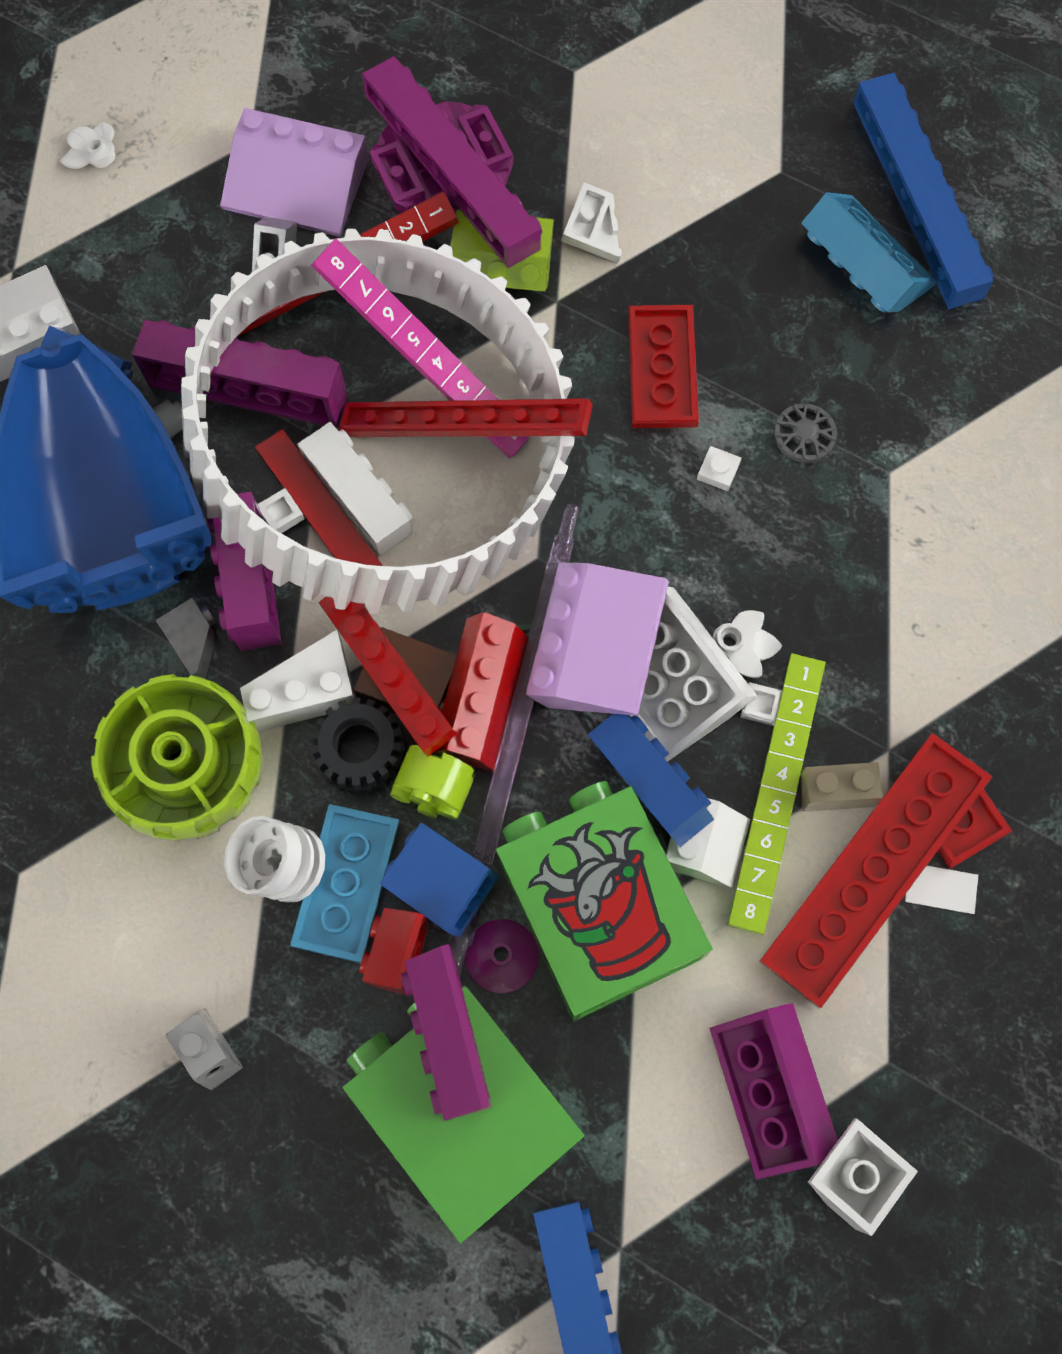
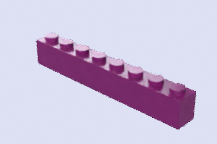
(453, 162)

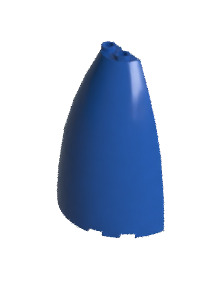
(89, 487)

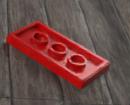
(662, 366)

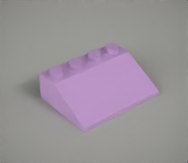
(294, 171)
(597, 639)

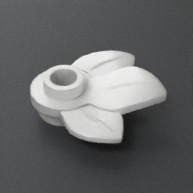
(90, 147)
(751, 643)

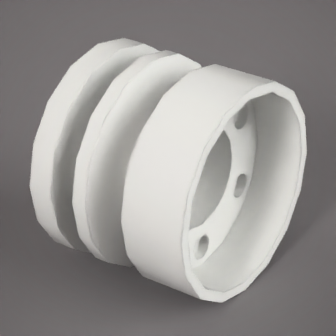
(274, 859)

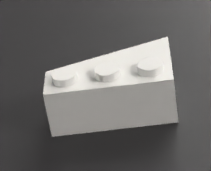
(300, 686)

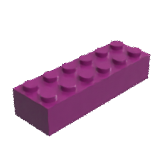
(247, 375)

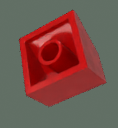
(398, 938)

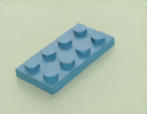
(344, 904)

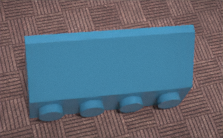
(867, 252)

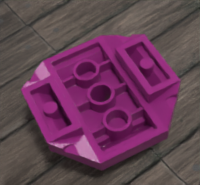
(406, 177)

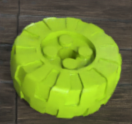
(200, 787)

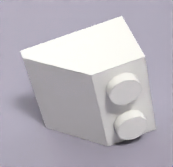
(715, 850)
(862, 1178)

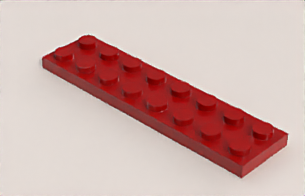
(875, 870)

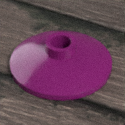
(505, 975)

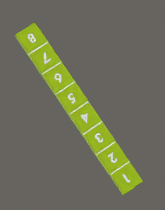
(776, 795)

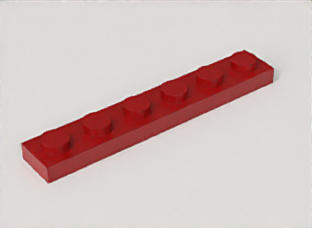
(391, 675)

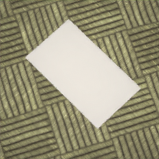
(944, 889)

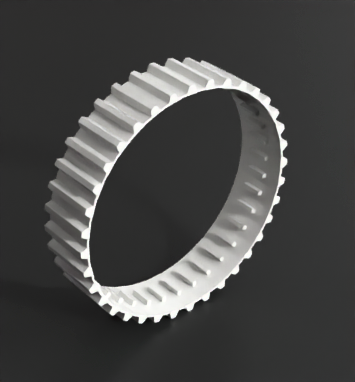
(406, 270)

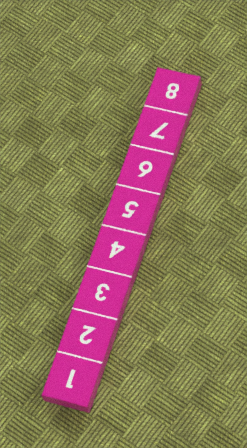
(405, 332)

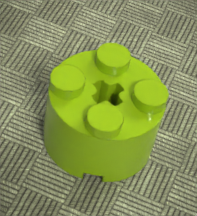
(433, 783)

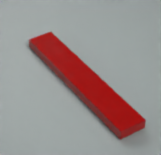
(314, 500)

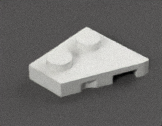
(594, 224)

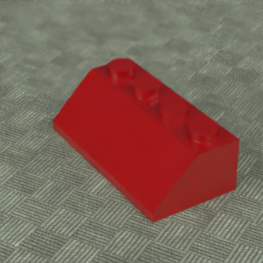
(482, 689)

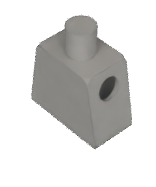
(202, 1049)

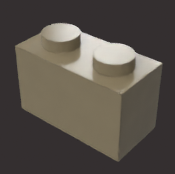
(840, 786)

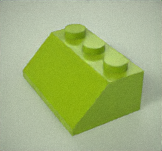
(527, 275)

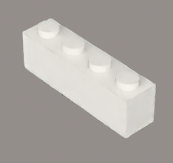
(356, 488)

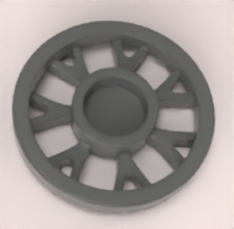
(805, 433)

